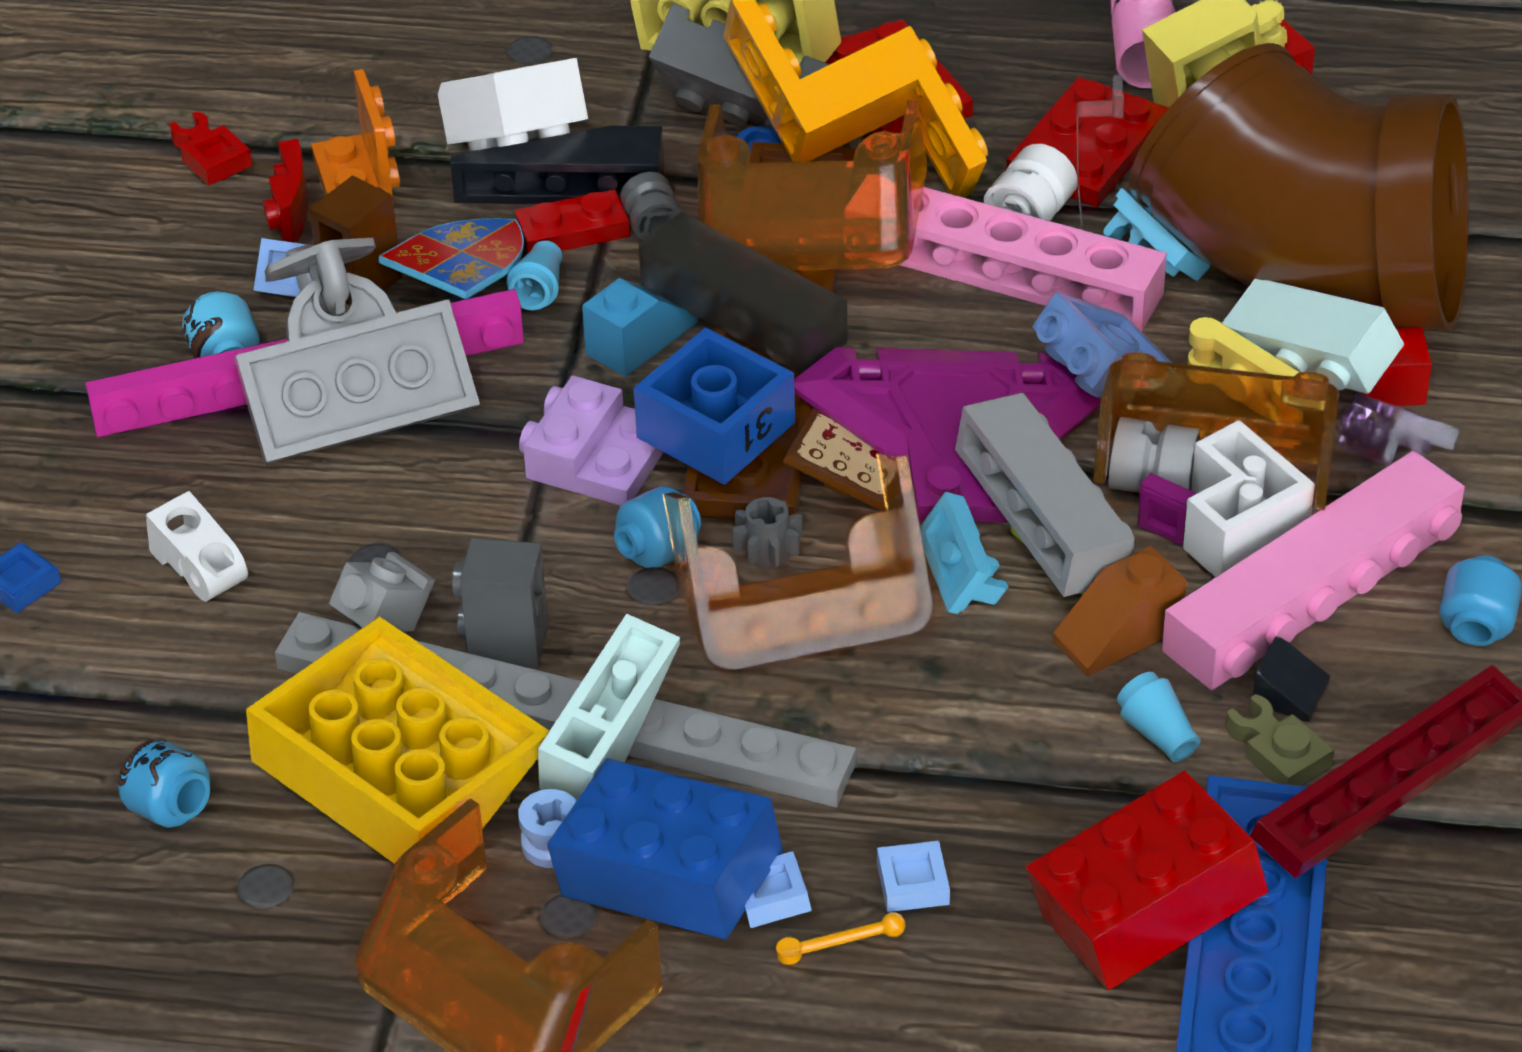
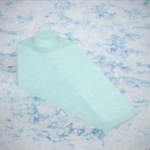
(607, 706)

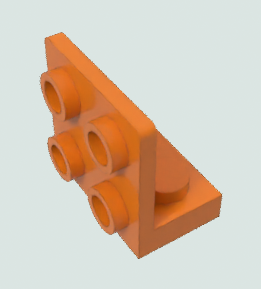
(364, 153)

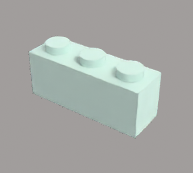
(1318, 332)

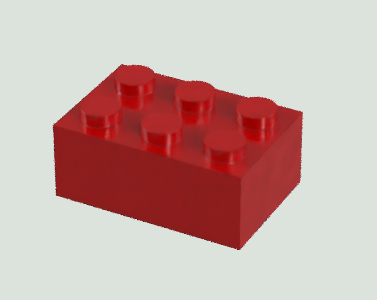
(1147, 879)

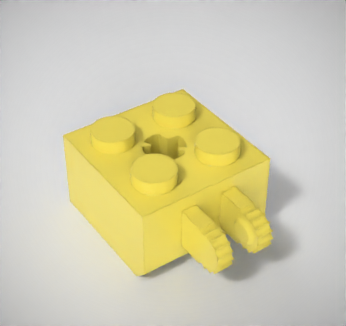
(1202, 37)

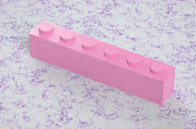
(1312, 569)

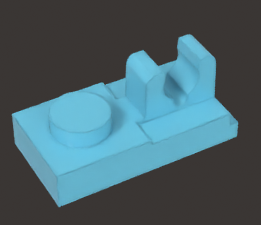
(1147, 231)
(958, 557)

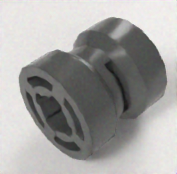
(648, 203)

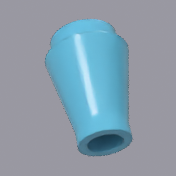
(537, 276)
(1157, 714)

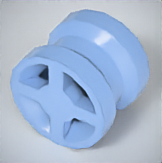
(539, 819)

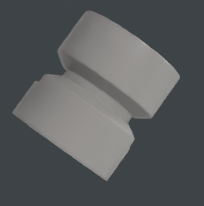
(1143, 450)

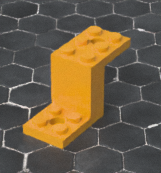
(855, 95)

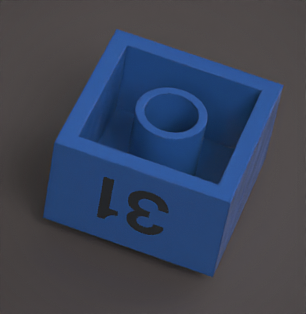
(714, 405)

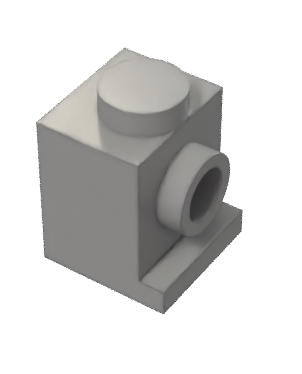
(383, 589)

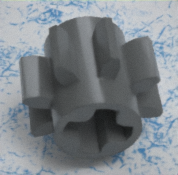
(767, 532)

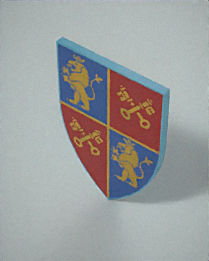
(460, 254)

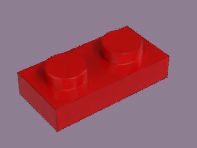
(574, 221)

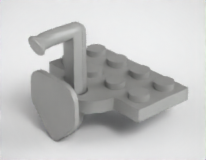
(351, 370)

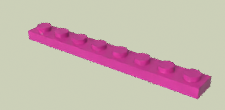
(214, 383)

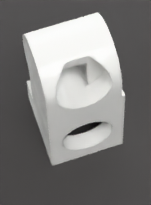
(197, 548)

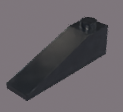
(558, 166)

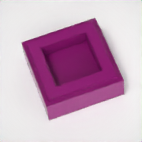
(1163, 507)

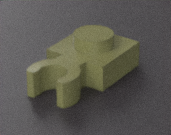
(1280, 750)

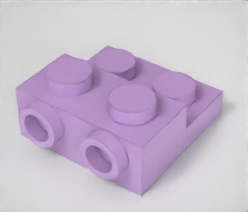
(588, 443)

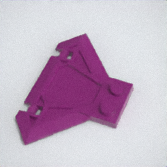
(915, 403)

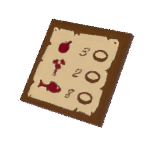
(837, 459)

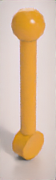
(790, 950)

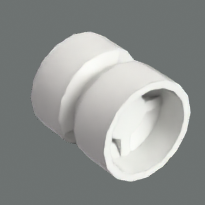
(1034, 183)

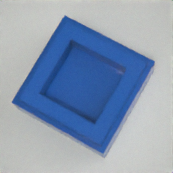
(25, 577)

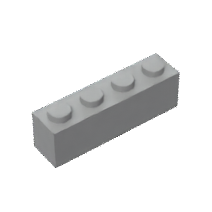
(1042, 491)

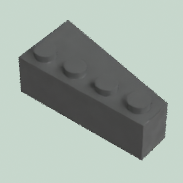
(705, 72)

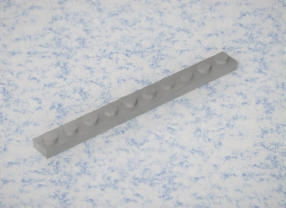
(668, 736)

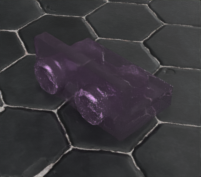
(1378, 427)

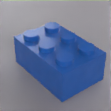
(665, 848)

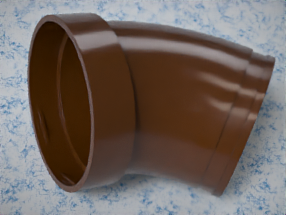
(1315, 188)

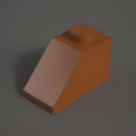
(1120, 611)

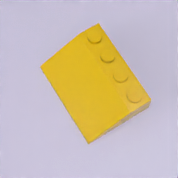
(391, 738)

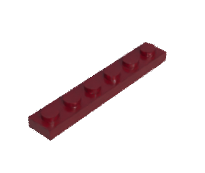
(1390, 772)

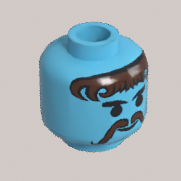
(219, 324)

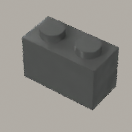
(502, 601)

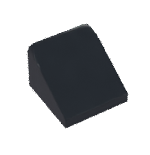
(1290, 680)

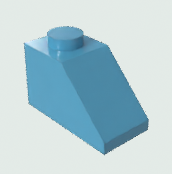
(630, 325)

